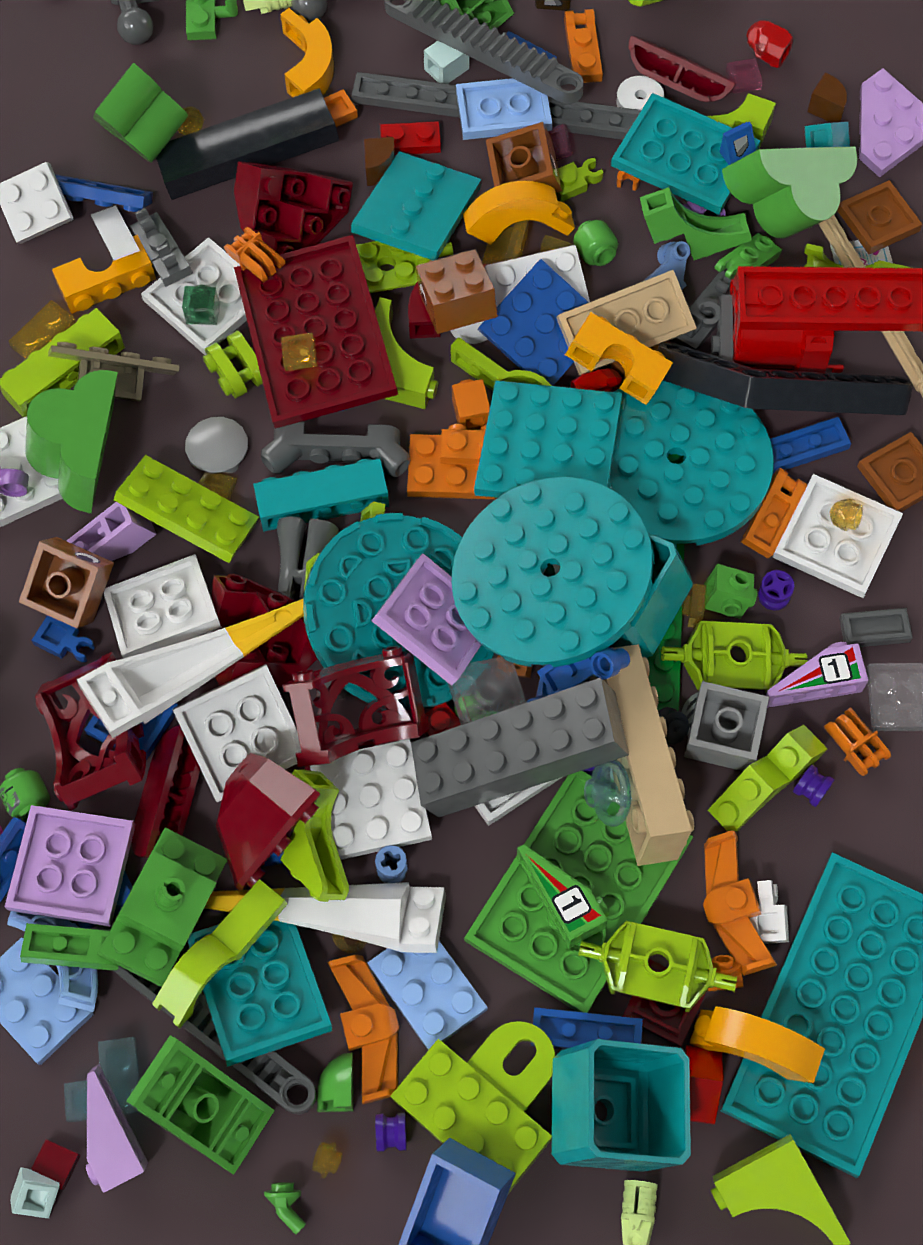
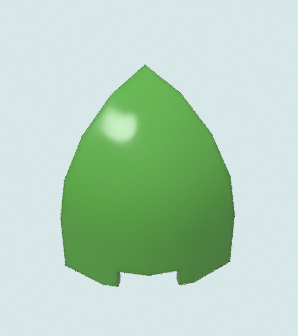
(336, 1085)

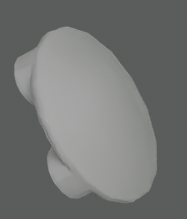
(216, 445)

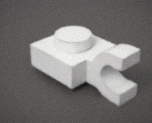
(773, 922)

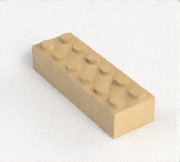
(657, 812)

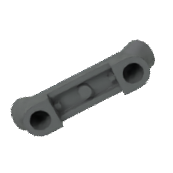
(293, 444)

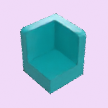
(827, 135)

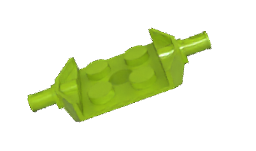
(403, 274)
(709, 656)
(628, 970)

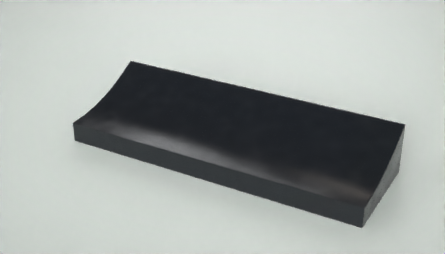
(255, 137)

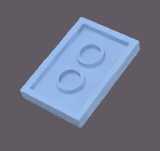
(500, 108)
(428, 992)
(31, 1006)

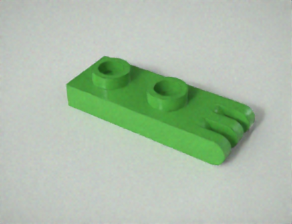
(758, 253)
(64, 947)

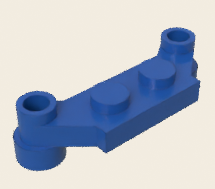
(601, 664)

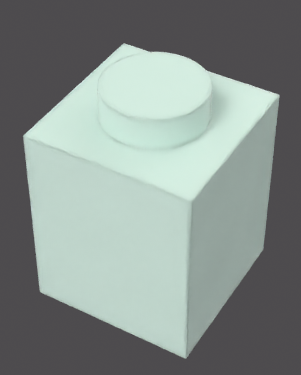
(444, 62)

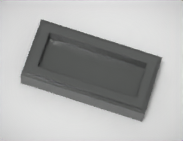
(876, 627)

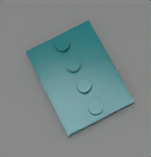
(677, 151)
(416, 206)
(265, 996)

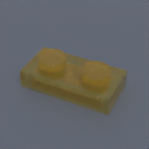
(41, 329)

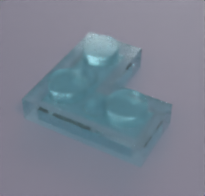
(120, 1065)

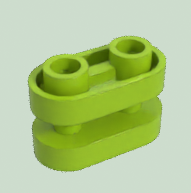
(219, 361)

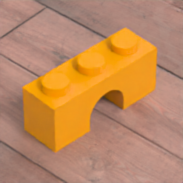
(86, 288)
(642, 365)

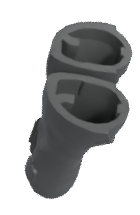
(290, 538)

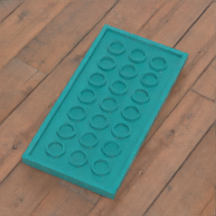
(856, 993)

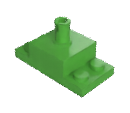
(163, 907)
(200, 1105)

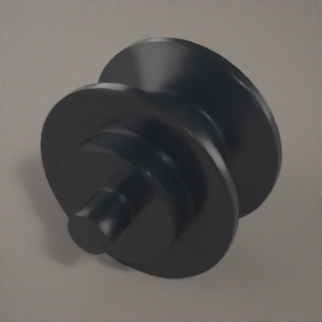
(676, 724)

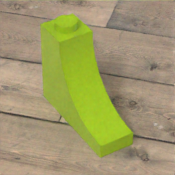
(412, 378)
(777, 1180)

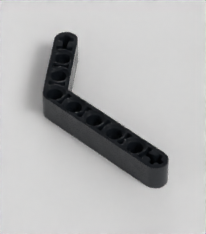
(784, 388)

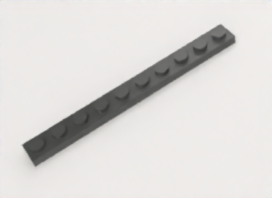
(442, 100)

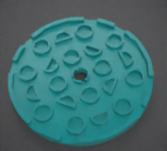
(722, 470)
(356, 579)
(561, 617)

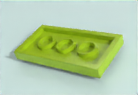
(186, 508)

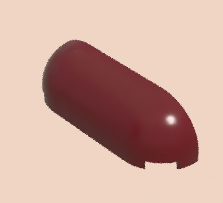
(678, 72)
(166, 792)

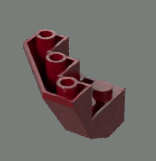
(289, 205)
(285, 653)
(258, 815)

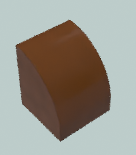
(828, 99)
(378, 157)

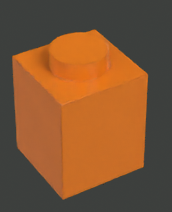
(470, 403)

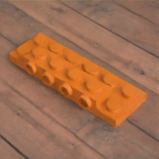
(445, 463)

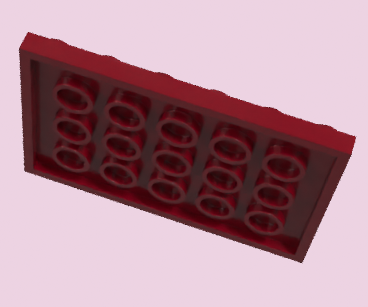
(325, 295)

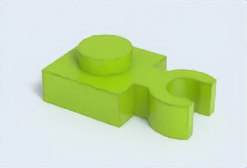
(576, 180)

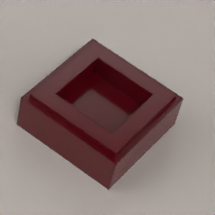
(55, 1162)

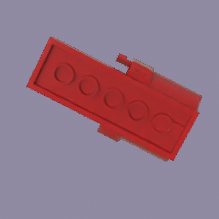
(791, 312)

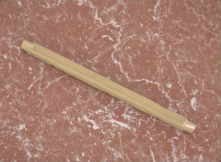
(896, 339)

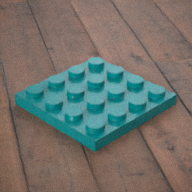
(546, 434)

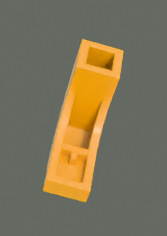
(317, 65)
(514, 203)
(758, 1041)

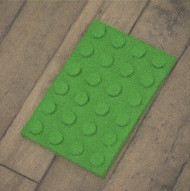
(516, 924)

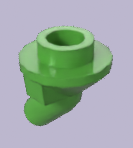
(282, 1197)

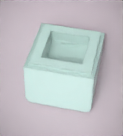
(33, 1194)

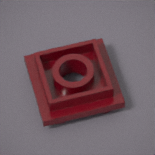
(669, 1025)

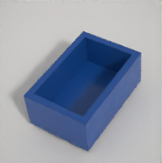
(457, 1198)

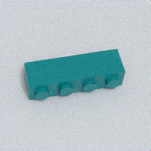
(321, 493)

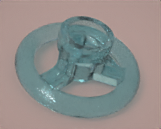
(602, 790)

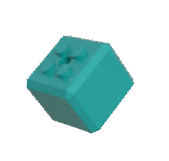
(669, 589)
(644, 1100)

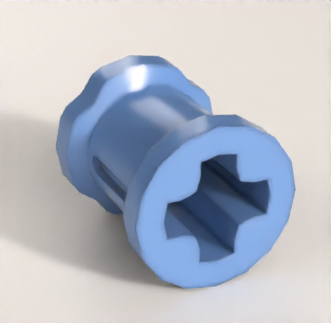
(398, 857)

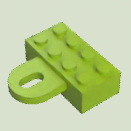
(479, 1100)

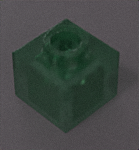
(200, 305)

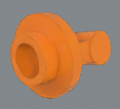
(726, 965)

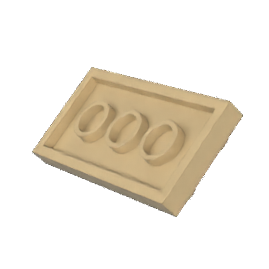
(648, 310)

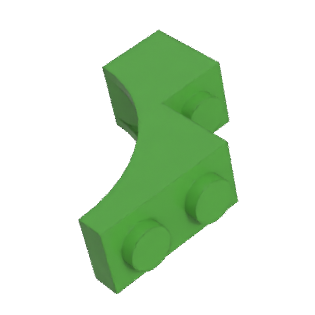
(703, 233)

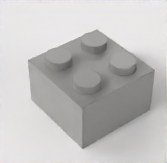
(726, 726)

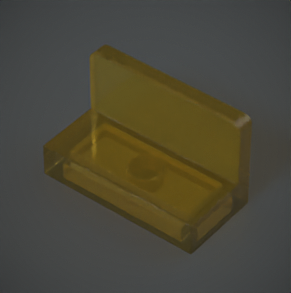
(508, 245)

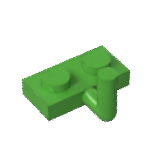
(202, 17)

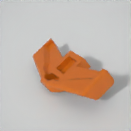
(732, 903)
(369, 1026)

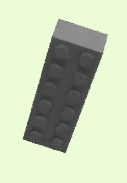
(519, 748)

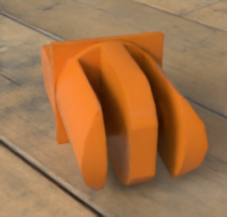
(254, 254)
(854, 737)

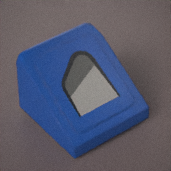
(737, 143)

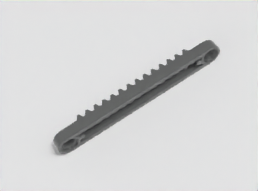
(489, 47)
(267, 1072)

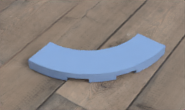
(77, 984)

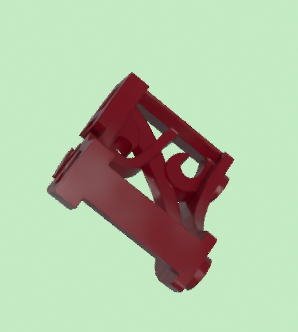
(314, 732)
(71, 759)

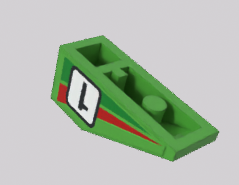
(567, 901)

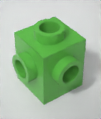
(729, 591)

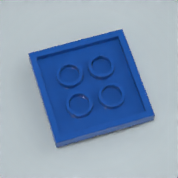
(528, 323)

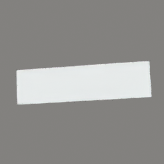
(115, 233)

